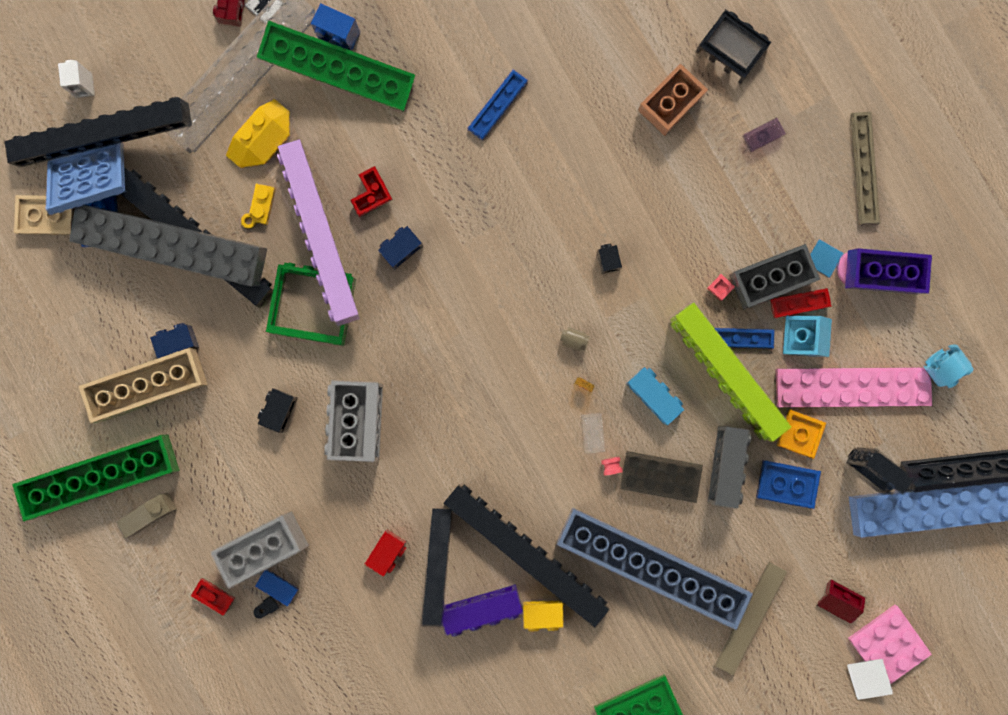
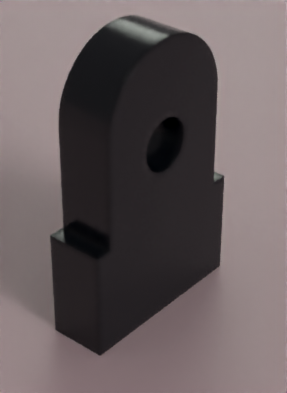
(269, 606)

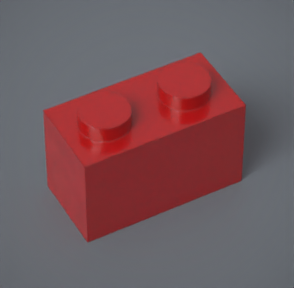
(385, 552)

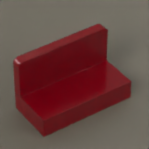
(842, 602)

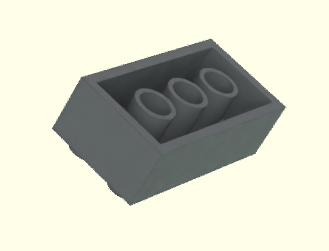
(774, 276)
(728, 467)

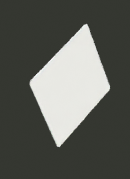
(870, 679)

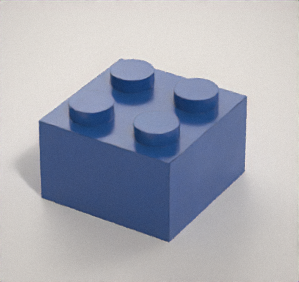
(335, 27)

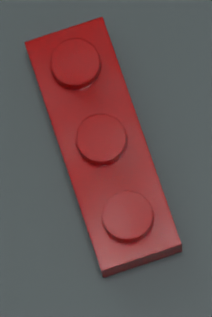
(800, 303)

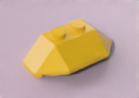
(260, 135)

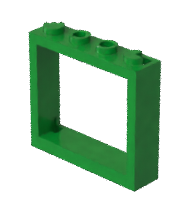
(272, 327)

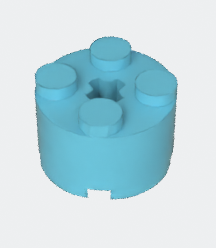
(948, 366)

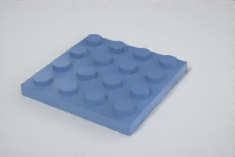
(84, 178)

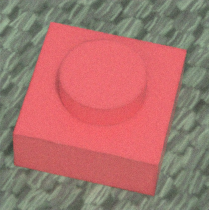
(720, 287)

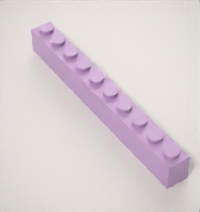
(319, 235)

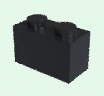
(277, 410)

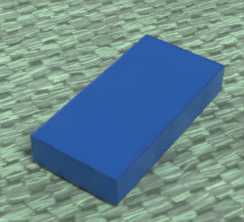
(276, 587)

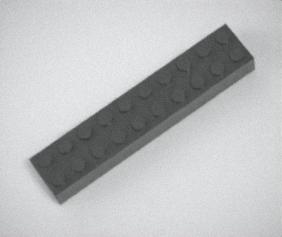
(168, 245)

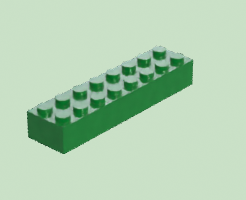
(95, 477)

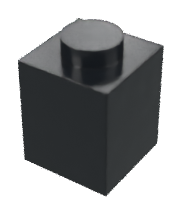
(609, 258)

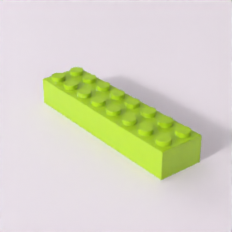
(730, 373)

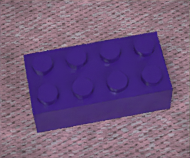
(888, 271)
(481, 610)

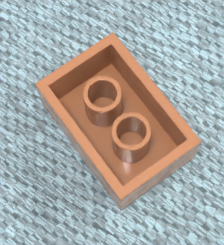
(672, 99)

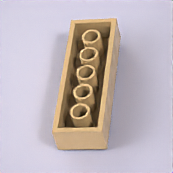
(143, 385)

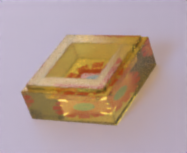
(584, 384)

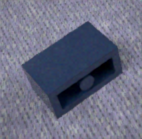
(400, 247)
(174, 340)

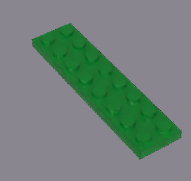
(335, 66)

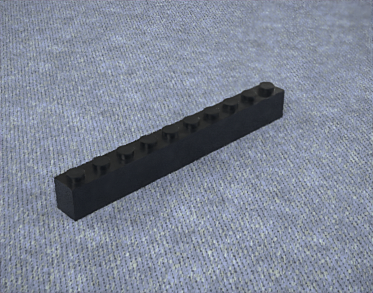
(98, 132)
(159, 209)
(526, 555)

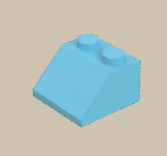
(807, 336)

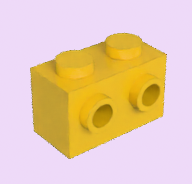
(543, 615)

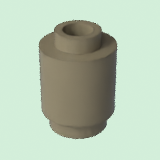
(574, 339)

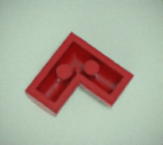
(375, 195)

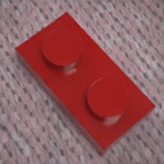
(212, 596)

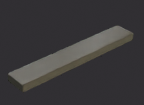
(865, 168)
(752, 618)

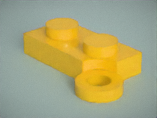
(260, 206)

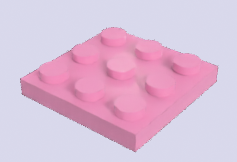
(893, 640)

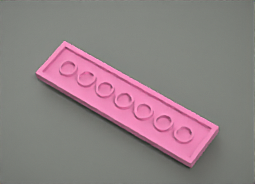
(853, 387)

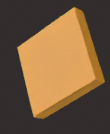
(803, 435)

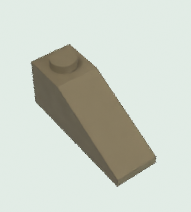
(146, 514)

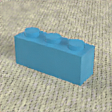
(655, 396)

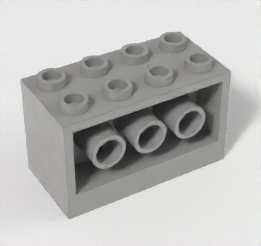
(367, 425)
(259, 549)

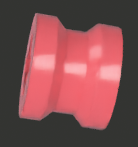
(611, 466)

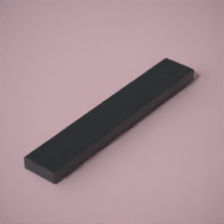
(437, 568)

